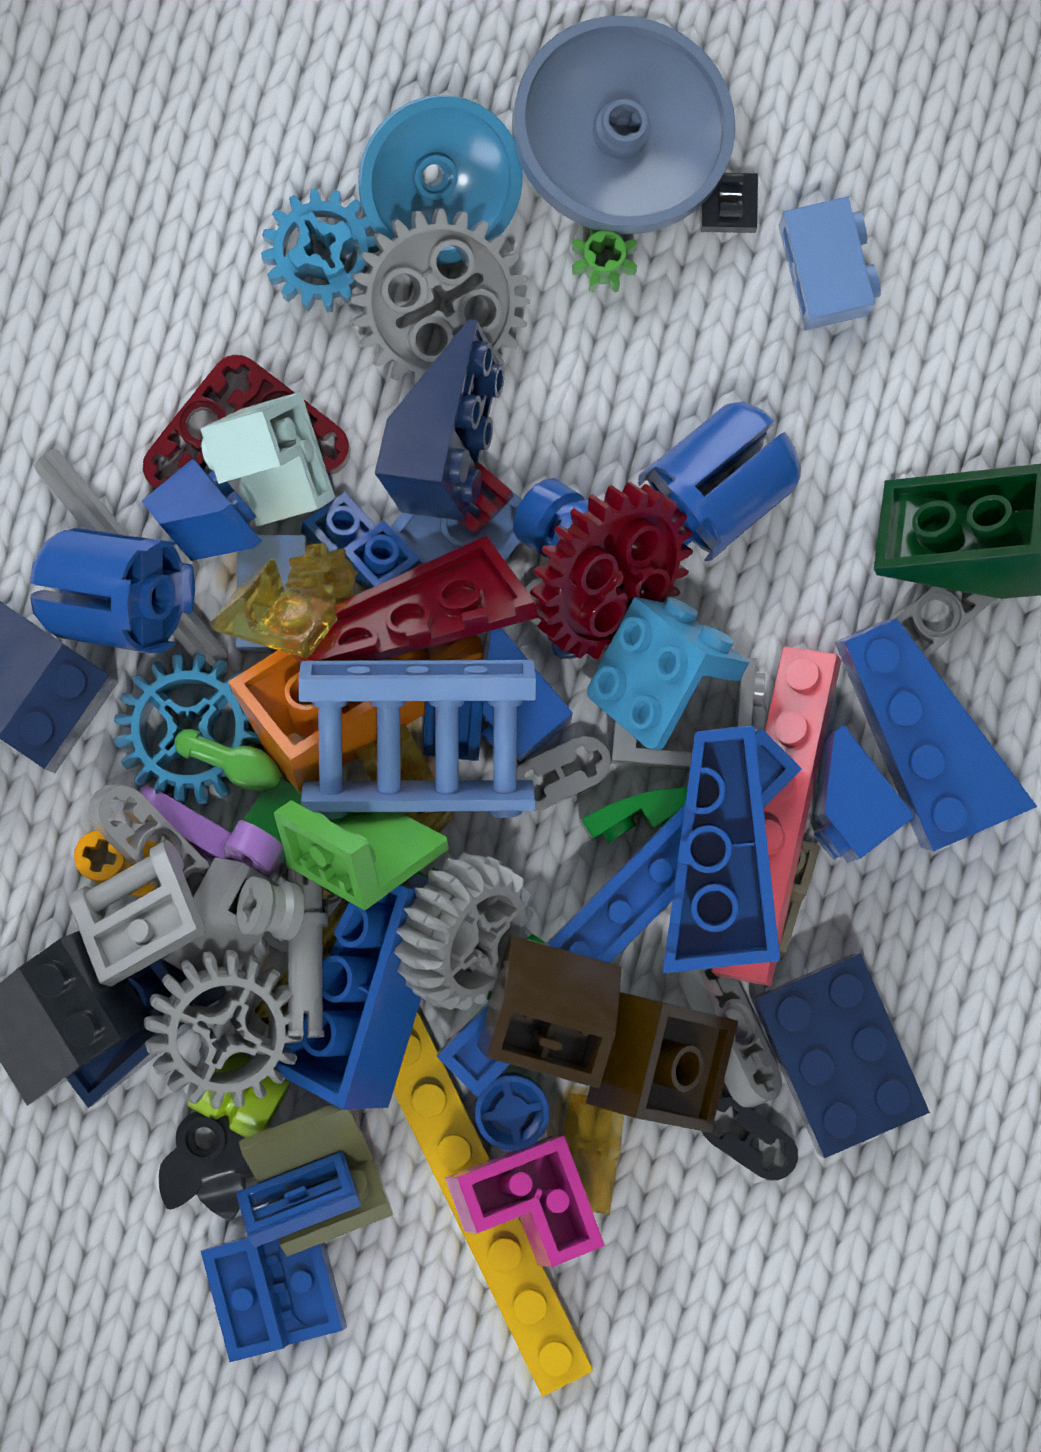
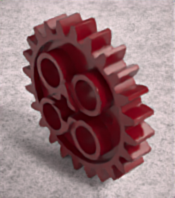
(605, 560)

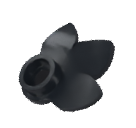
(209, 1173)

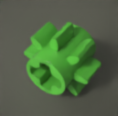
(613, 268)

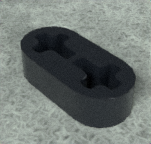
(762, 1129)

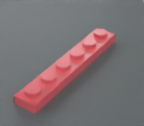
(799, 726)

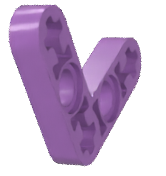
(210, 840)

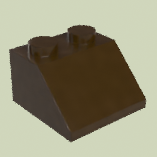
(665, 1064)

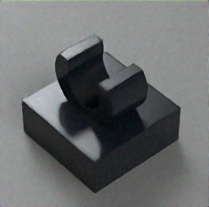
(732, 205)

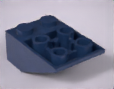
(440, 428)

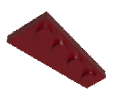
(428, 606)

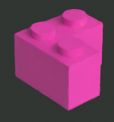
(539, 1188)

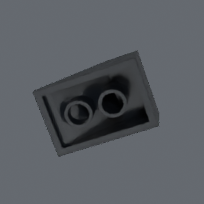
(61, 1017)

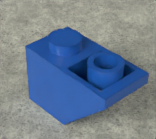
(202, 514)

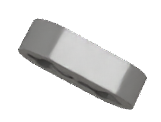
(560, 757)

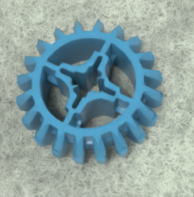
(208, 709)

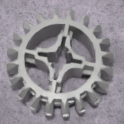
(461, 930)
(176, 1009)

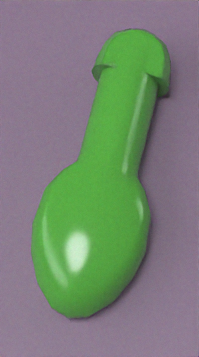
(242, 765)

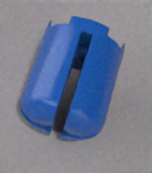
(744, 494)
(110, 589)

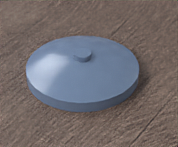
(623, 124)

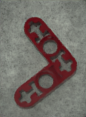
(263, 389)

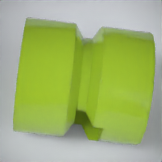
(256, 1112)

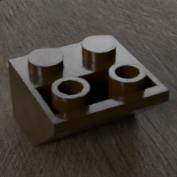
(552, 1012)

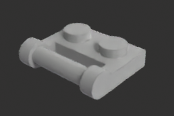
(144, 928)

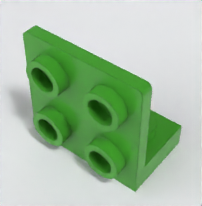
(358, 855)

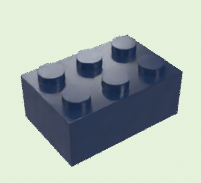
(840, 1055)

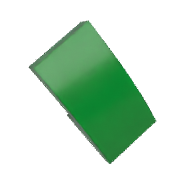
(616, 818)

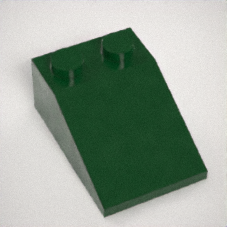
(964, 531)

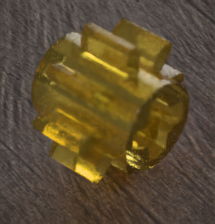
(322, 574)

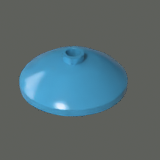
(473, 160)

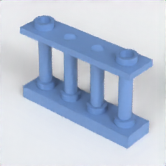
(446, 688)

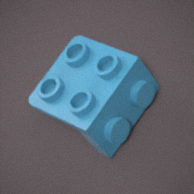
(657, 666)

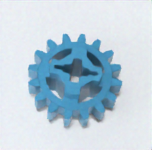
(302, 261)

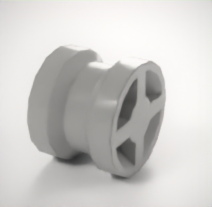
(270, 908)

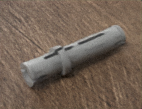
(306, 962)

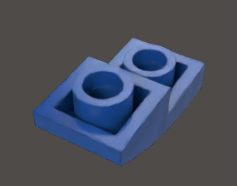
(370, 548)

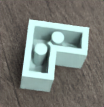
(273, 455)

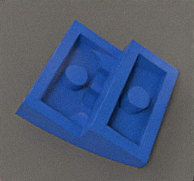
(271, 1298)

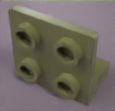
(310, 1139)

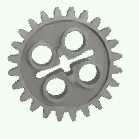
(415, 255)

